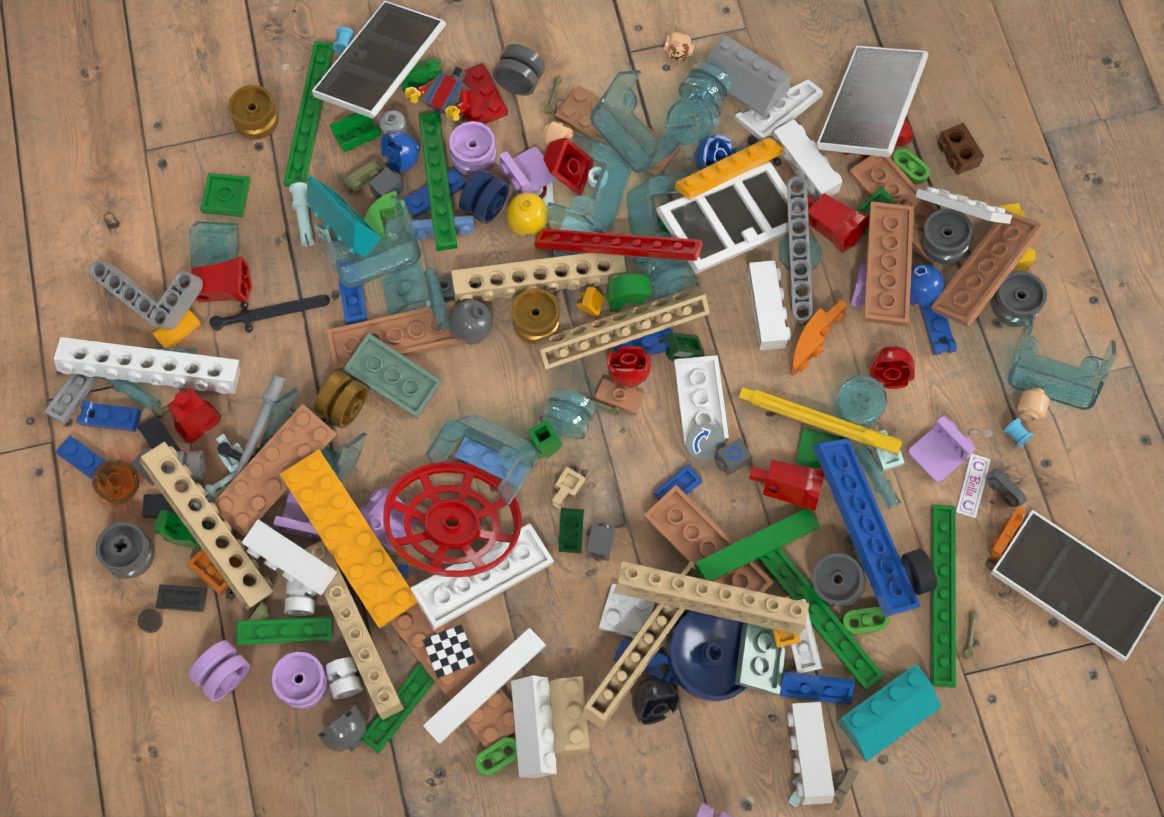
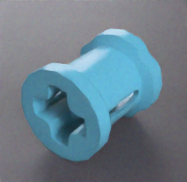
(343, 39)
(1018, 432)

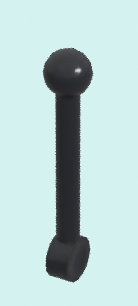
(752, 140)

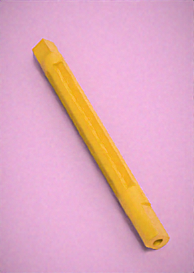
(822, 420)

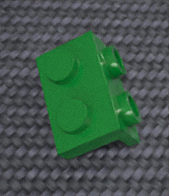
(422, 73)
(354, 131)

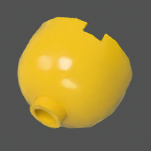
(526, 214)

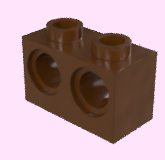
(965, 147)

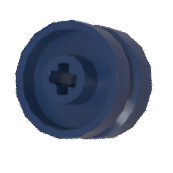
(484, 196)

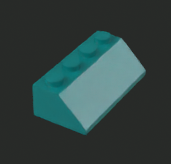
(341, 218)
(890, 713)

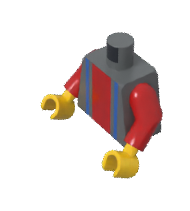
(444, 94)

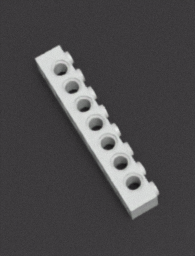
(71, 351)

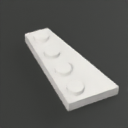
(787, 109)

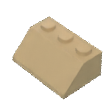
(568, 724)

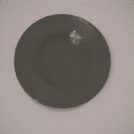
(150, 620)

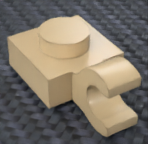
(568, 485)

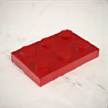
(484, 96)

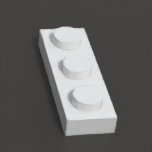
(806, 652)

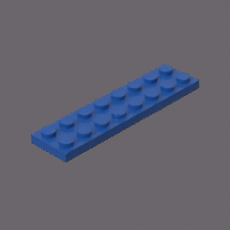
(866, 527)

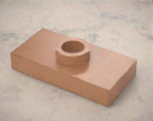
(617, 395)

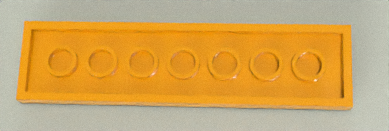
(349, 538)

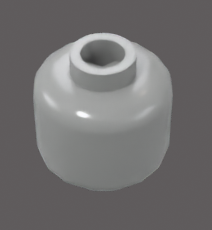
(391, 122)

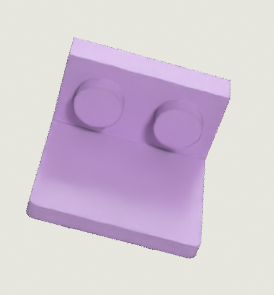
(295, 521)

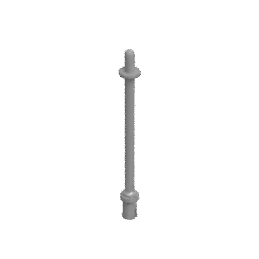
(271, 395)

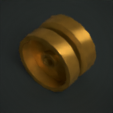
(253, 112)
(535, 315)
(341, 399)

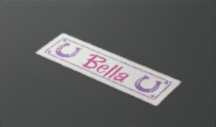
(973, 485)

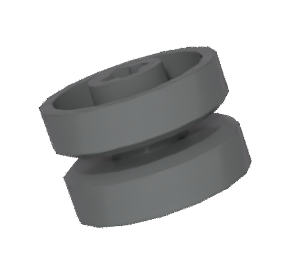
(518, 69)
(946, 236)
(1018, 297)
(125, 550)
(825, 584)

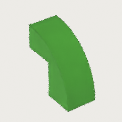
(380, 210)

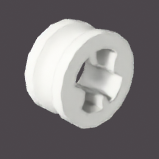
(594, 171)

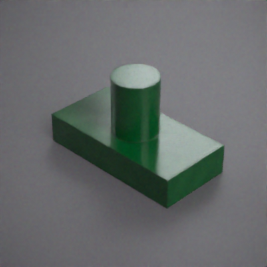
(683, 345)
(571, 530)

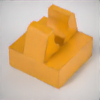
(591, 302)

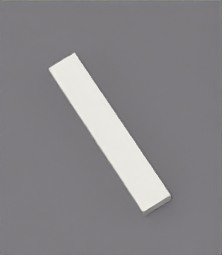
(484, 686)

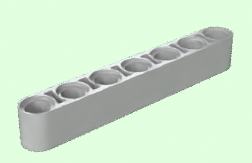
(799, 240)

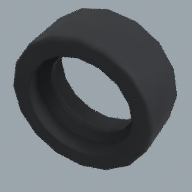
(919, 571)

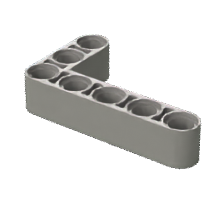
(142, 299)

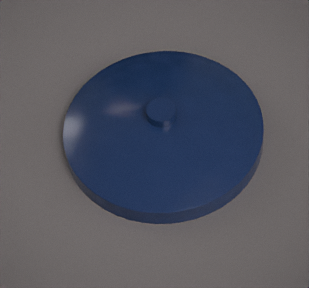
(705, 656)

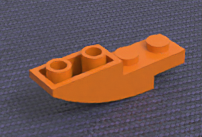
(814, 335)

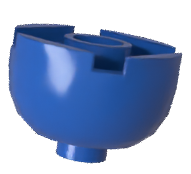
(713, 150)
(400, 151)
(925, 285)

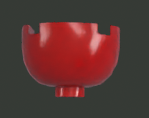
(629, 366)
(893, 367)

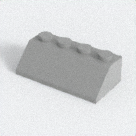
(753, 79)

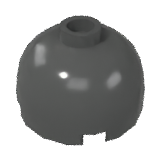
(470, 321)
(345, 731)

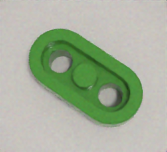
(911, 166)
(864, 621)
(497, 756)

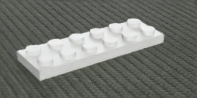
(450, 597)

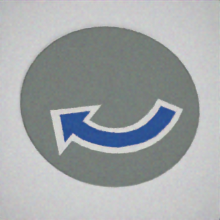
(705, 441)

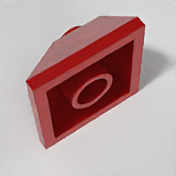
(568, 164)

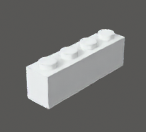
(806, 160)
(767, 305)
(289, 557)
(533, 727)
(811, 753)

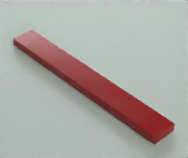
(619, 244)

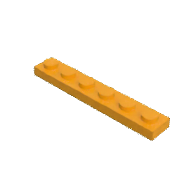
(728, 168)

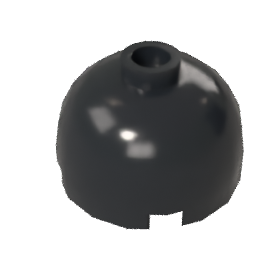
(653, 700)

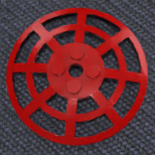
(450, 510)

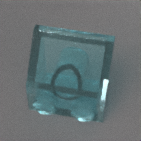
(213, 243)
(406, 289)

